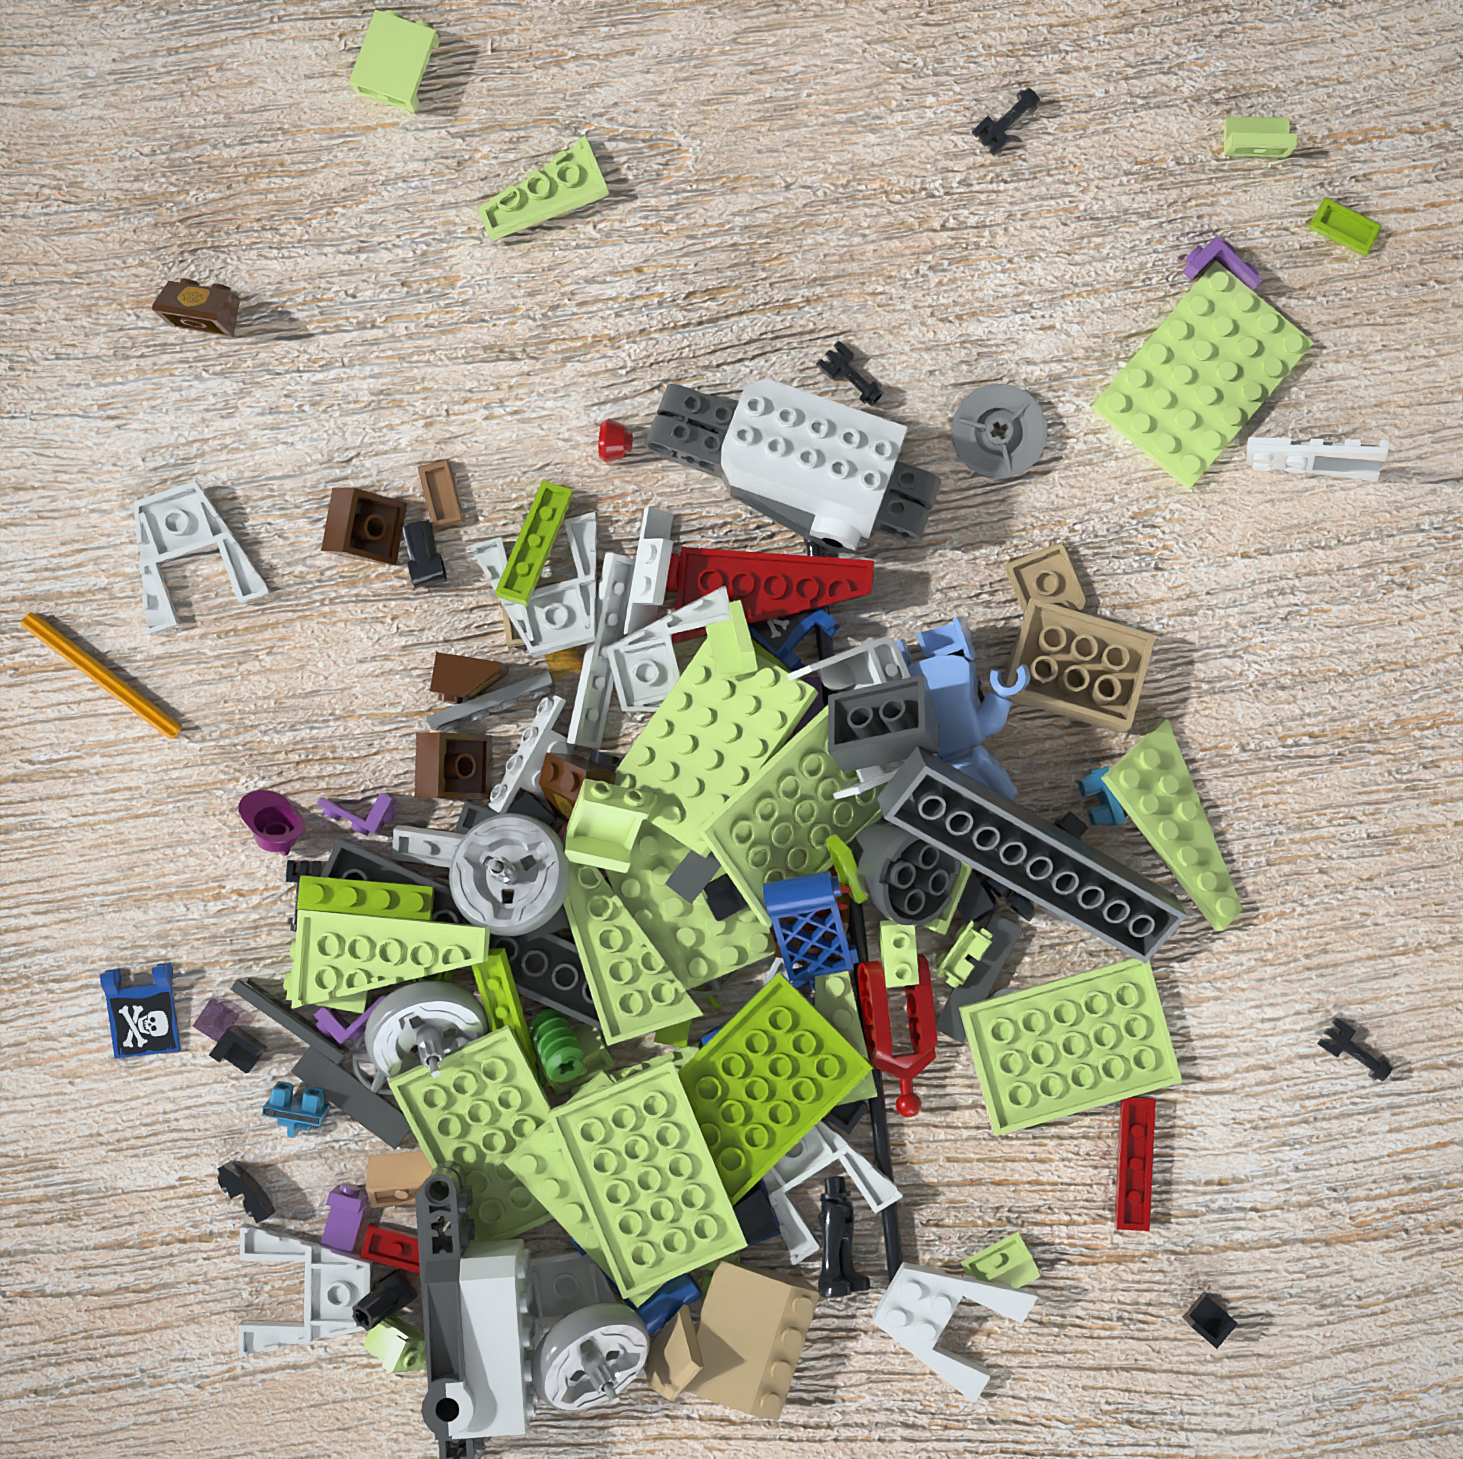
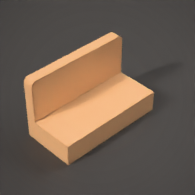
(396, 1178)

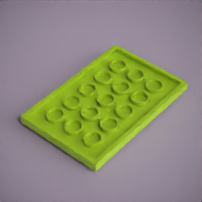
(767, 1082)

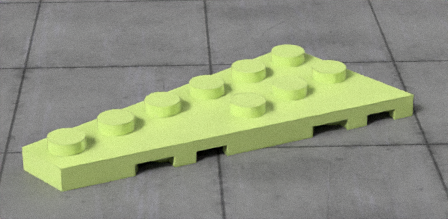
(1165, 807)
(362, 952)
(622, 967)

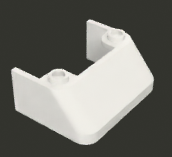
(859, 668)

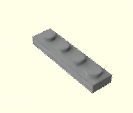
(478, 707)

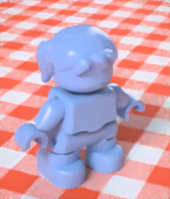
(960, 714)

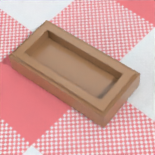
(441, 494)

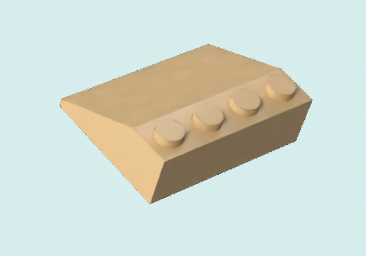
(1080, 665)
(751, 1337)

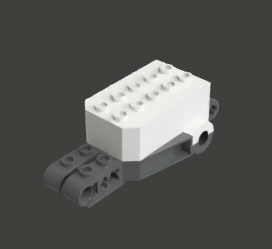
(799, 461)
(473, 1322)

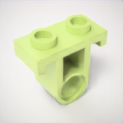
(898, 953)
(397, 1345)

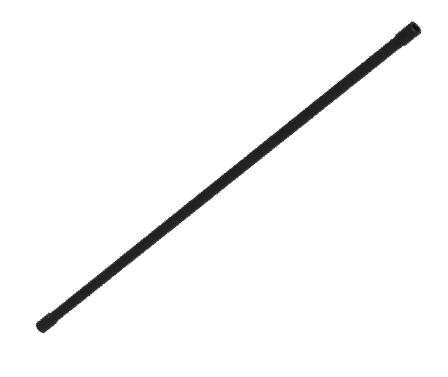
(858, 938)

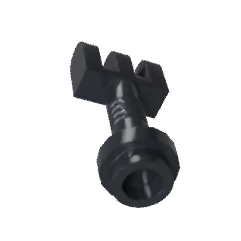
(1027, 101)
(870, 392)
(293, 877)
(1379, 1068)

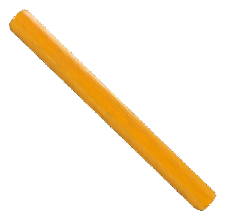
(101, 675)

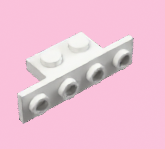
(649, 570)
(525, 766)

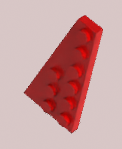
(769, 582)

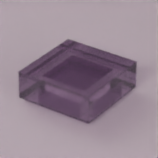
(215, 1019)

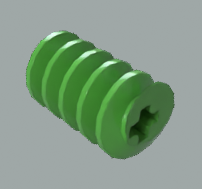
(556, 1045)

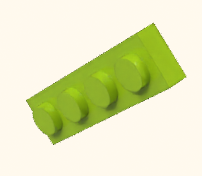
(534, 543)
(365, 897)
(501, 998)

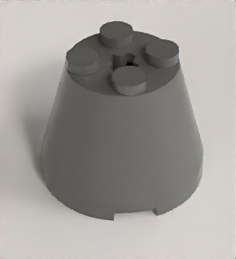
(903, 874)

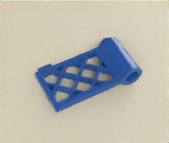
(802, 898)
(664, 1302)

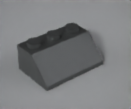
(881, 723)

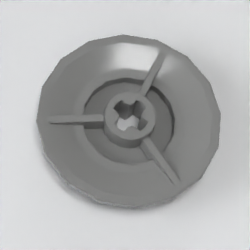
(1007, 409)

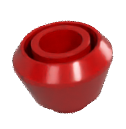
(613, 440)

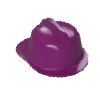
(271, 820)

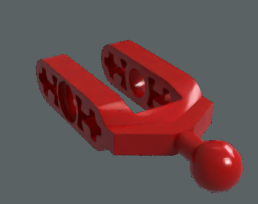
(878, 1030)

